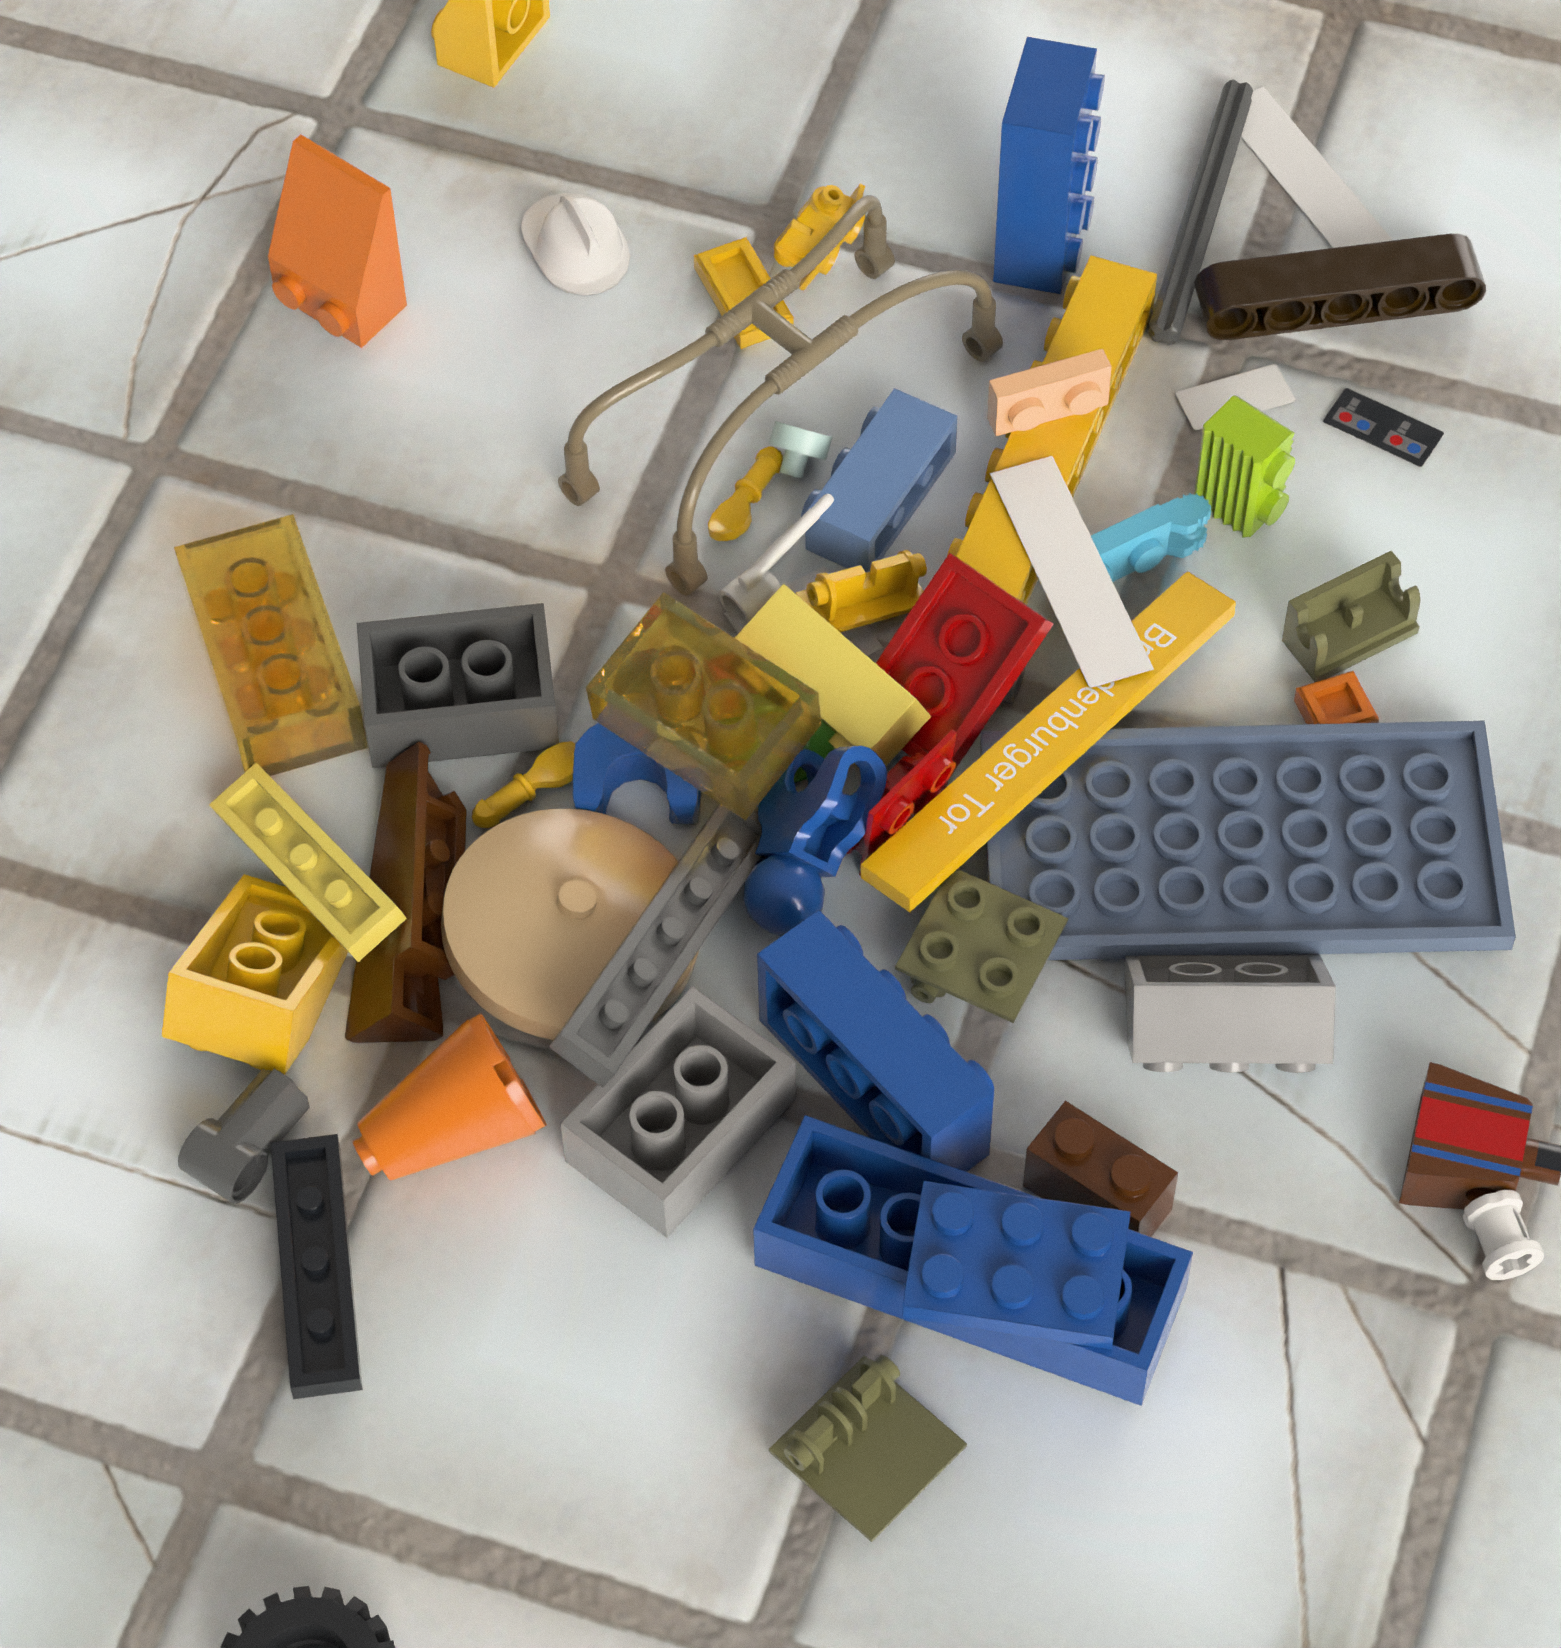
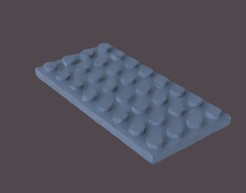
(1266, 842)

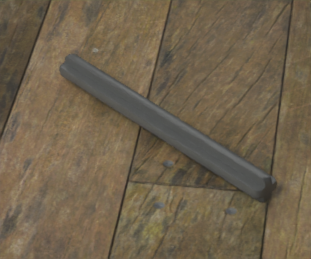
(1200, 212)

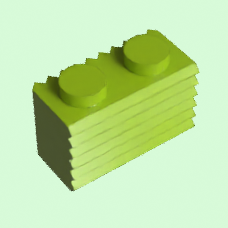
(1244, 466)

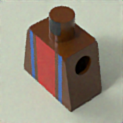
(1472, 1143)

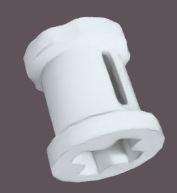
(1502, 1235)

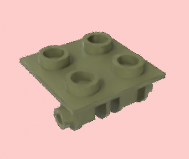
(980, 946)
(868, 1446)

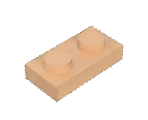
(1049, 392)

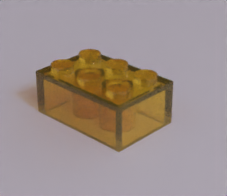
(704, 705)

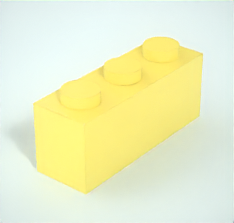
(854, 692)

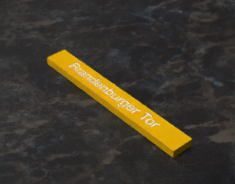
(1040, 749)

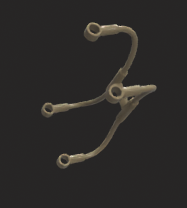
(873, 260)

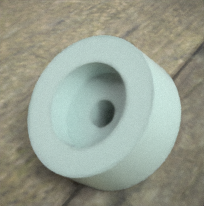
(799, 446)

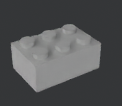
(679, 1111)

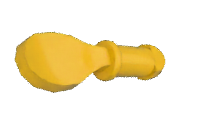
(734, 515)
(549, 770)

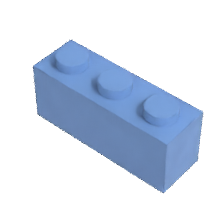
(881, 480)

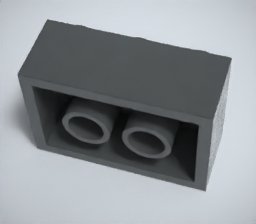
(458, 684)

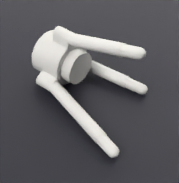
(756, 585)

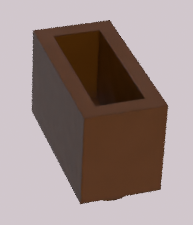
(1094, 1166)

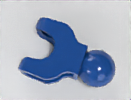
(608, 761)
(809, 834)

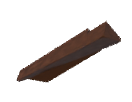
(412, 860)

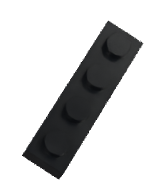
(315, 1267)

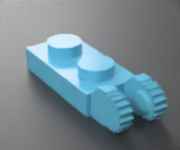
(1152, 534)

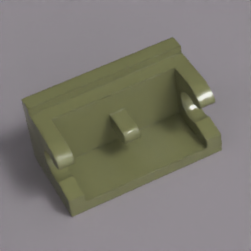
(1351, 618)

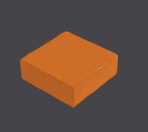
(1335, 701)

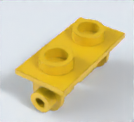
(812, 223)
(862, 598)

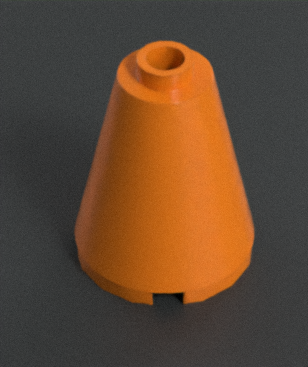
(449, 1107)

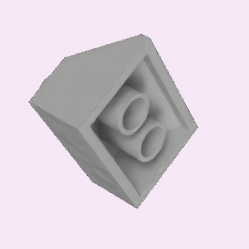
(1229, 1011)

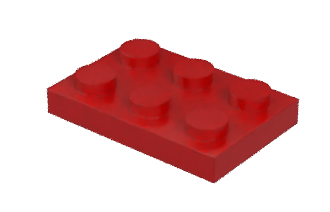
(961, 653)

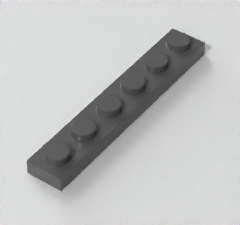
(660, 946)

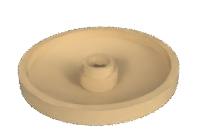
(545, 909)

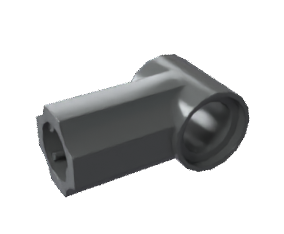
(235, 1150)

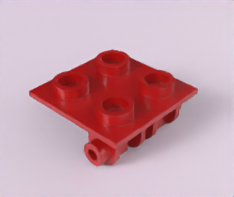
(907, 791)

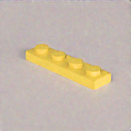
(308, 862)

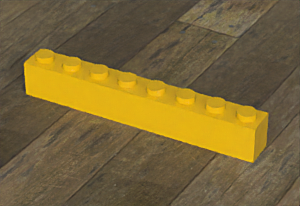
(1103, 311)

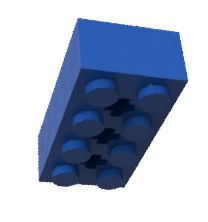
(1047, 165)
(873, 1046)

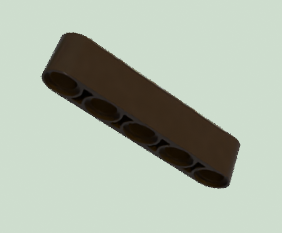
(1339, 286)

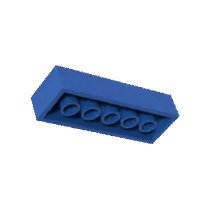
(848, 1224)

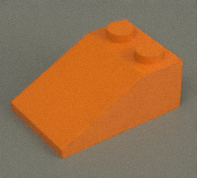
(336, 245)

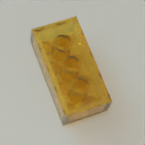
(271, 647)

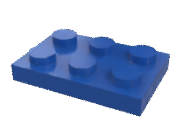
(1016, 1265)

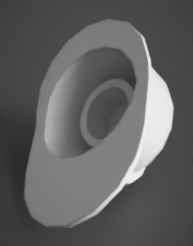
(576, 243)

